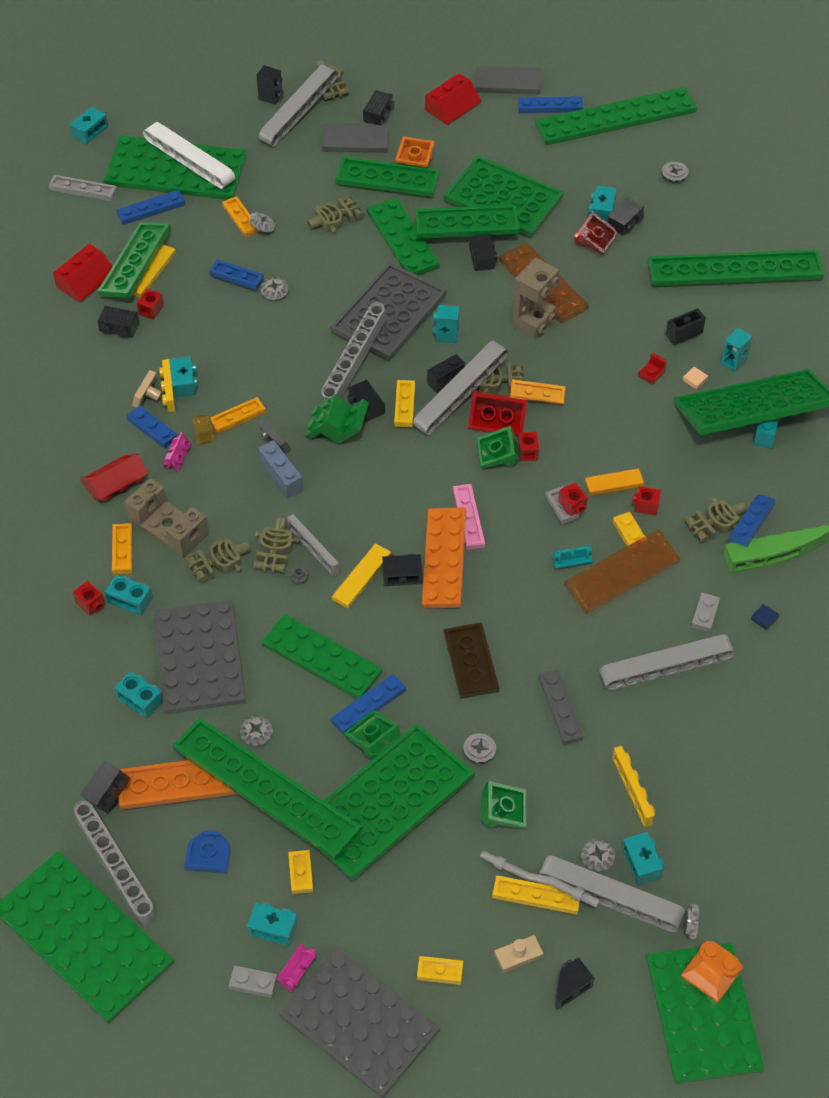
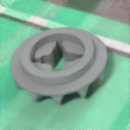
(676, 167)
(262, 222)
(268, 291)
(256, 738)
(474, 741)
(592, 862)
(692, 921)

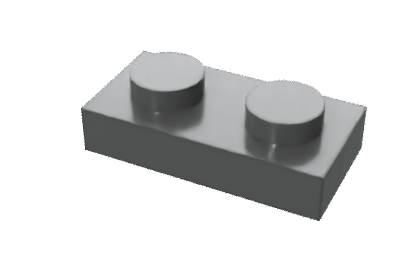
(269, 433)

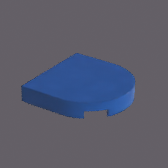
(208, 853)

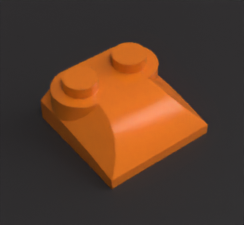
(415, 152)
(713, 970)

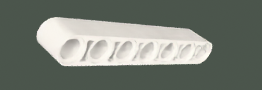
(189, 155)

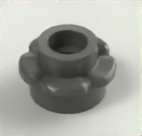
(298, 579)

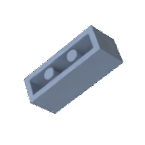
(280, 469)

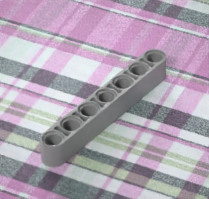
(297, 105)
(359, 345)
(460, 387)
(666, 662)
(117, 870)
(617, 894)

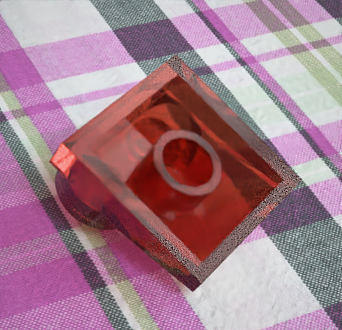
(595, 234)

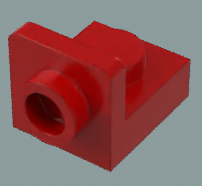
(653, 369)

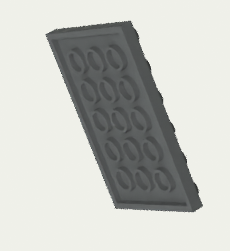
(406, 304)
(199, 657)
(359, 1022)

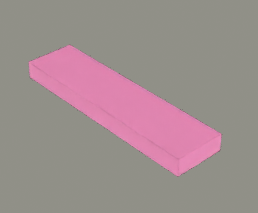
(465, 498)

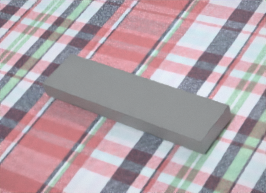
(82, 188)
(313, 545)

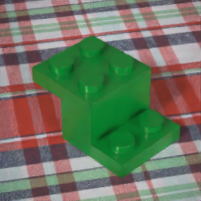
(336, 419)

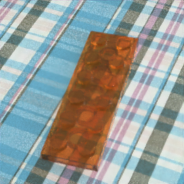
(563, 296)
(622, 571)

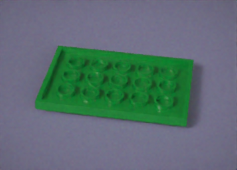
(493, 184)
(701, 1035)

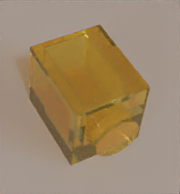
(203, 429)

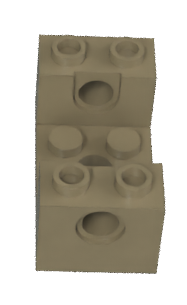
(530, 311)
(150, 511)

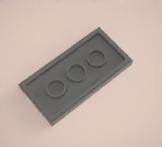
(508, 79)
(355, 138)

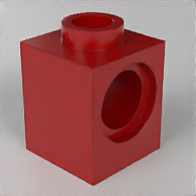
(150, 304)
(528, 446)
(573, 499)
(646, 500)
(84, 593)

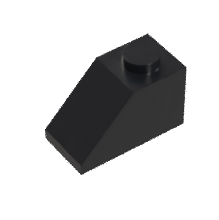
(573, 982)

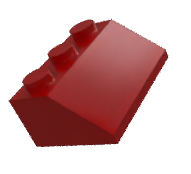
(452, 99)
(82, 273)
(497, 411)
(114, 476)

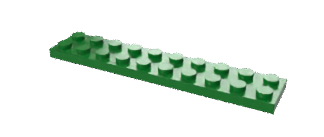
(615, 116)
(735, 267)
(267, 788)

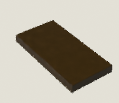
(471, 660)

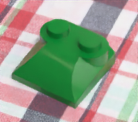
(498, 448)
(373, 733)
(503, 806)

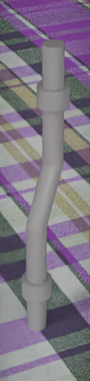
(577, 893)

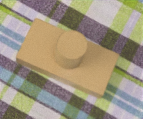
(146, 390)
(518, 953)

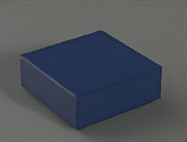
(765, 616)

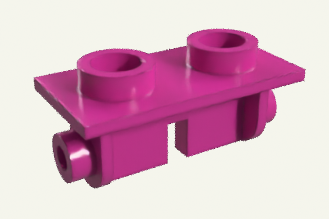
(179, 449)
(296, 967)

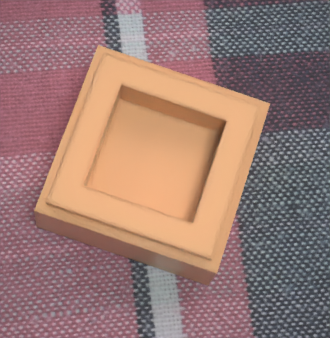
(695, 378)

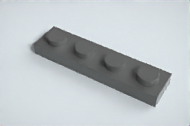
(560, 707)

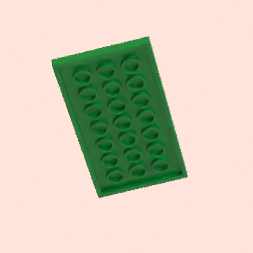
(146, 167)
(754, 401)
(395, 795)
(83, 936)

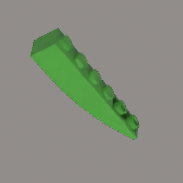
(774, 549)

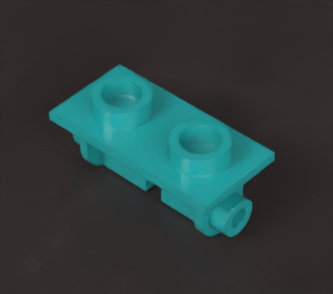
(572, 557)

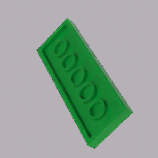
(387, 176)
(466, 221)
(401, 237)
(134, 260)
(322, 657)

